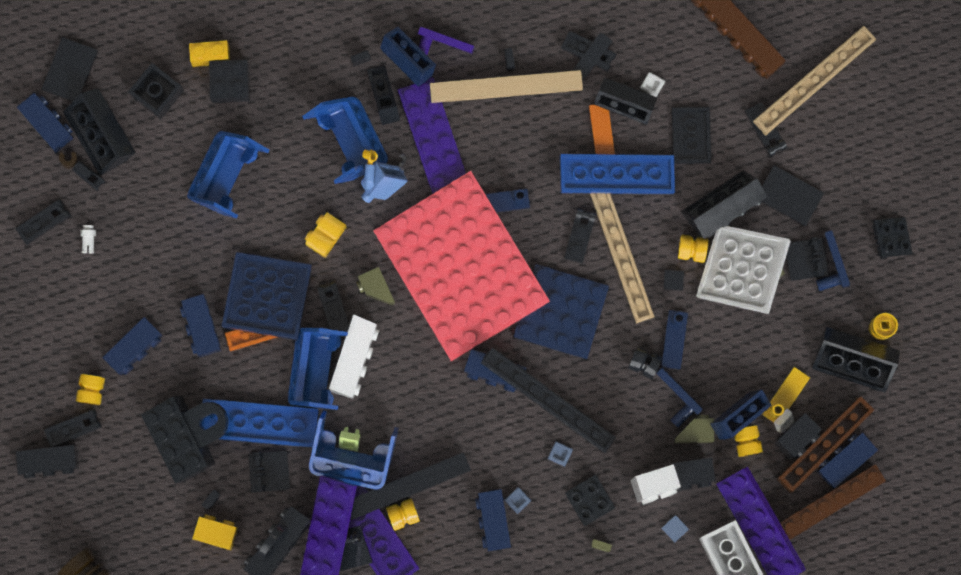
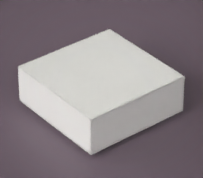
(652, 84)
(784, 421)

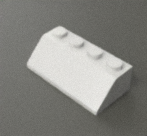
(353, 357)

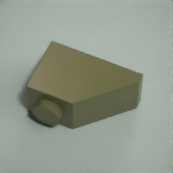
(375, 286)
(697, 431)

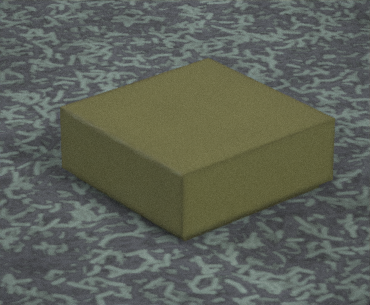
(601, 545)

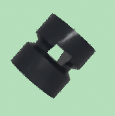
(637, 363)

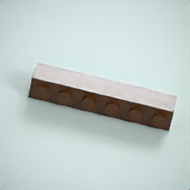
(742, 35)
(825, 445)
(832, 501)

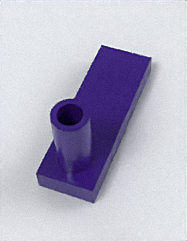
(428, 36)

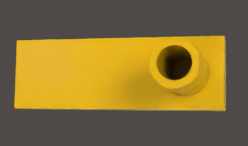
(786, 394)

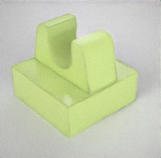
(349, 440)

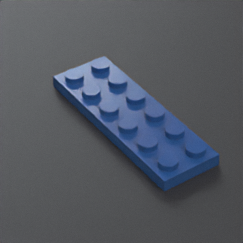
(617, 174)
(267, 423)

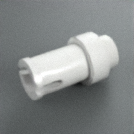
(88, 238)

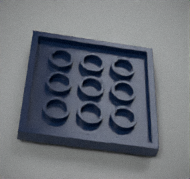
(266, 296)
(569, 317)

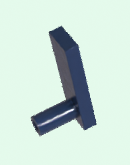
(509, 200)
(837, 279)
(674, 339)
(691, 405)

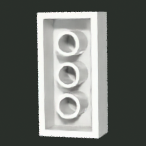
(656, 483)
(730, 551)

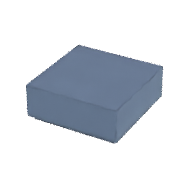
(560, 454)
(517, 500)
(675, 528)

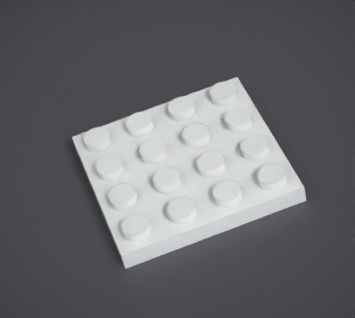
(743, 269)

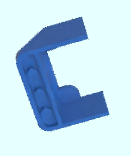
(352, 132)
(221, 170)
(312, 367)
(350, 465)

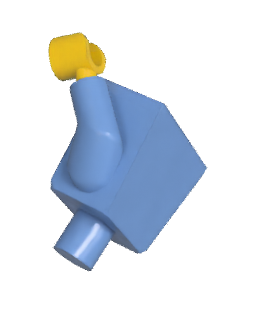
(381, 179)

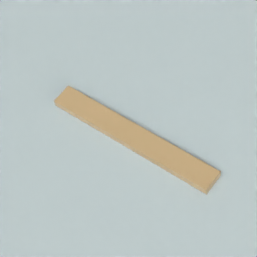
(814, 80)
(506, 86)
(622, 256)

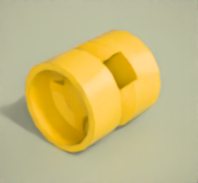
(693, 248)
(883, 326)
(90, 389)
(748, 441)
(402, 514)

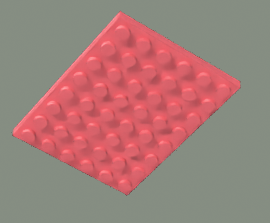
(461, 266)

